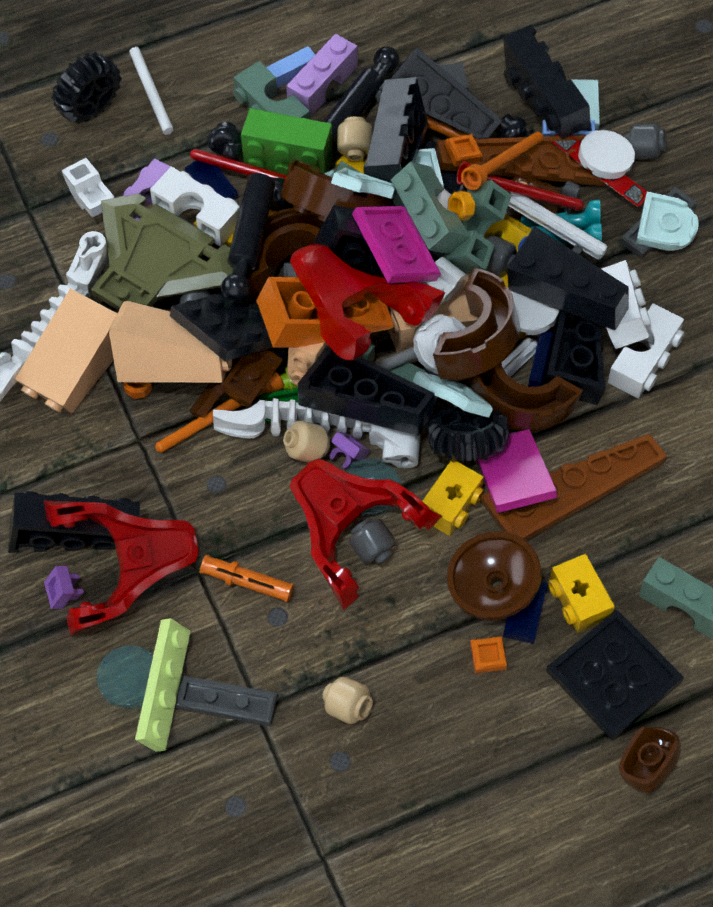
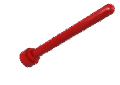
(230, 164)
(529, 191)

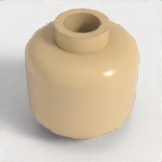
(354, 138)
(306, 441)
(347, 700)

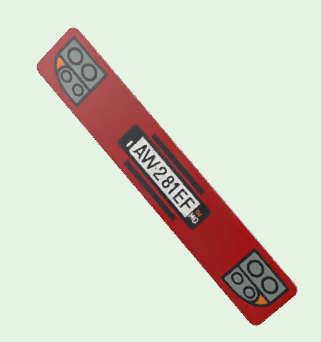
(622, 185)

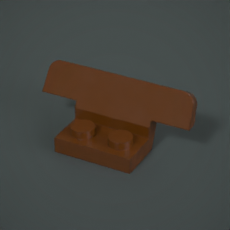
(243, 382)

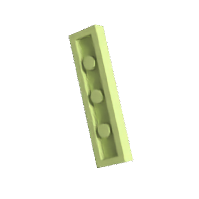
(163, 685)

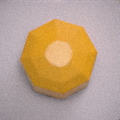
(462, 204)

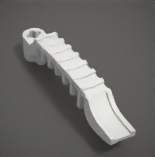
(81, 277)
(397, 446)

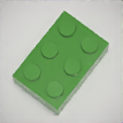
(275, 139)

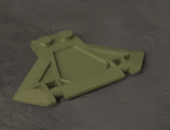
(155, 255)

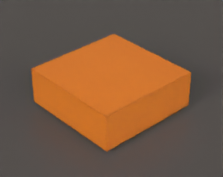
(463, 149)
(488, 655)

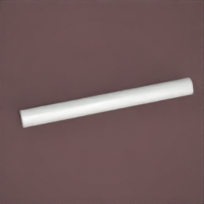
(151, 91)

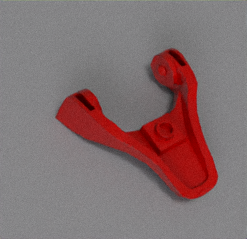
(337, 285)
(337, 498)
(144, 552)

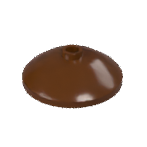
(489, 560)

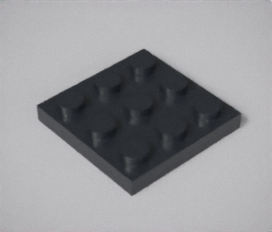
(224, 325)
(614, 674)

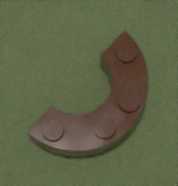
(314, 193)
(282, 236)
(485, 341)
(526, 406)

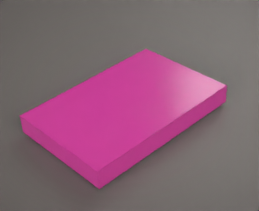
(396, 244)
(517, 474)

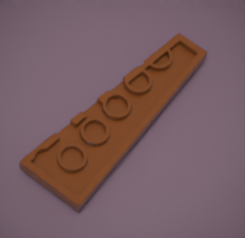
(540, 162)
(581, 486)

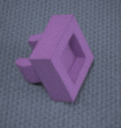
(350, 447)
(60, 587)

